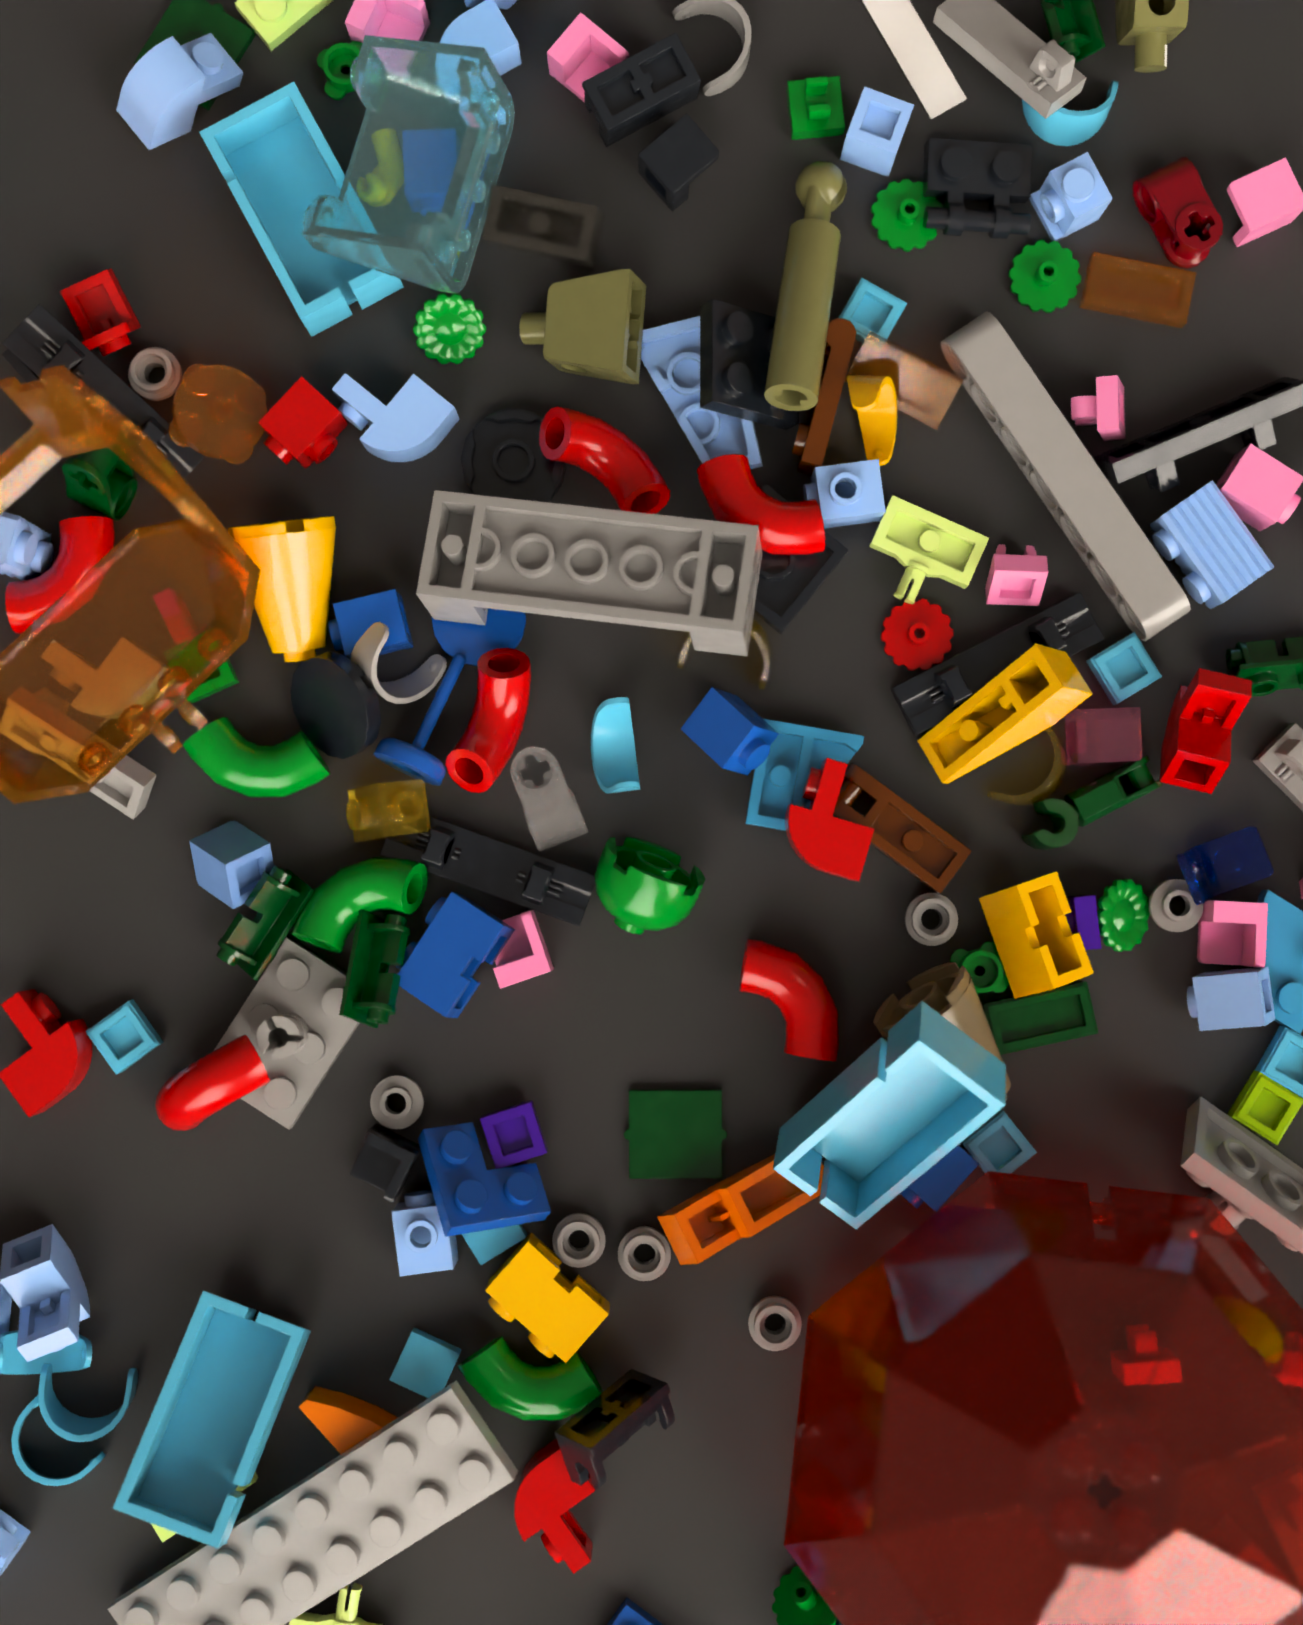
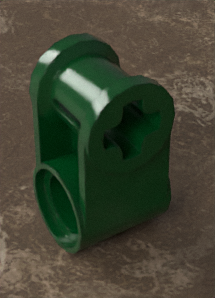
(101, 482)

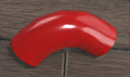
(606, 455)
(736, 498)
(81, 547)
(495, 720)
(799, 995)
(210, 1084)

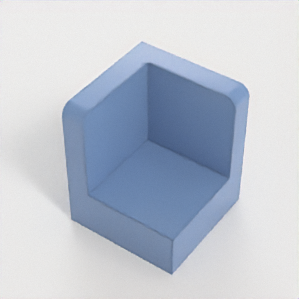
(230, 862)

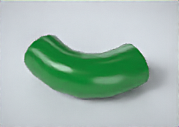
(252, 767)
(364, 886)
(527, 1389)

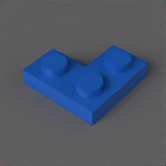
(468, 1193)

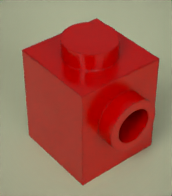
(302, 425)

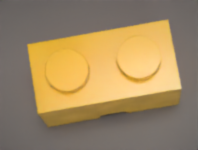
(1035, 936)
(545, 1301)

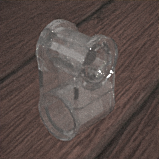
(549, 808)

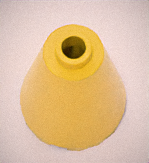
(292, 581)

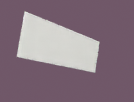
(916, 54)

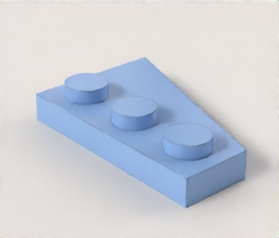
(673, 363)

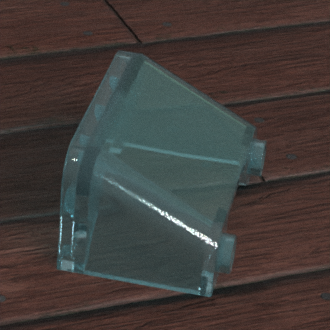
(419, 162)

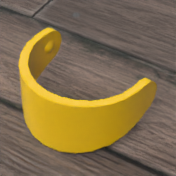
(877, 413)

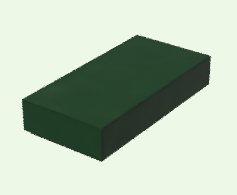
(1041, 1018)

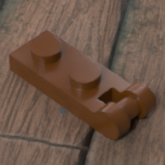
(813, 438)
(902, 830)

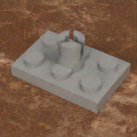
(293, 1028)
(1244, 1172)

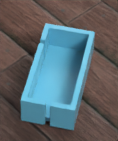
(283, 166)
(891, 1115)
(212, 1420)

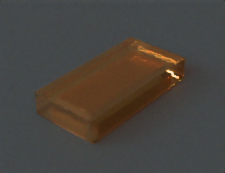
(1137, 290)
(920, 386)

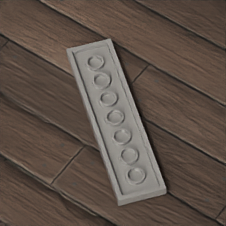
(332, 1523)

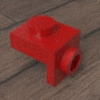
(101, 312)

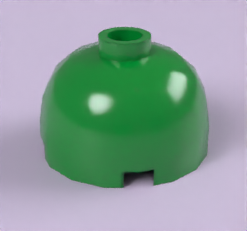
(645, 885)

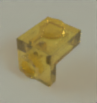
(388, 810)

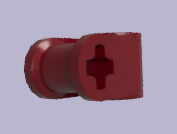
(1179, 212)

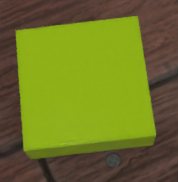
(1265, 1107)

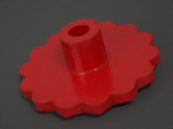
(917, 635)

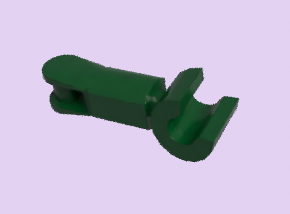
(1090, 804)

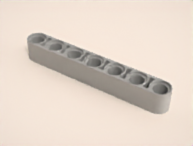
(1065, 476)

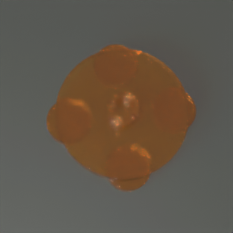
(218, 412)

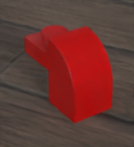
(1200, 729)
(825, 840)
(57, 1056)
(544, 1503)

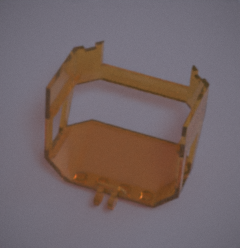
(132, 629)

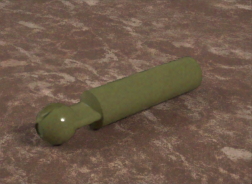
(806, 291)

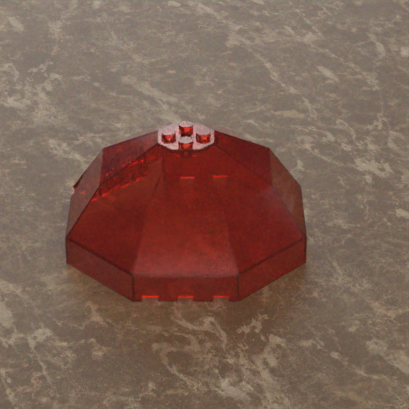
(1008, 1365)

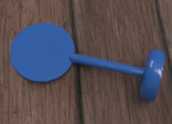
(465, 645)

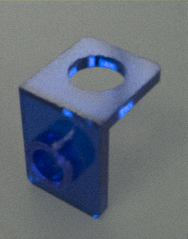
(1225, 864)

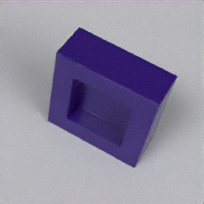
(1084, 920)
(514, 1134)

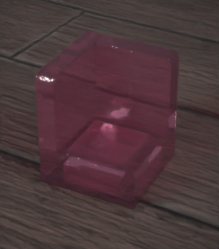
(1103, 736)

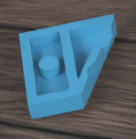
(785, 771)
(1285, 959)

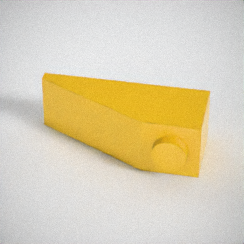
(1005, 712)

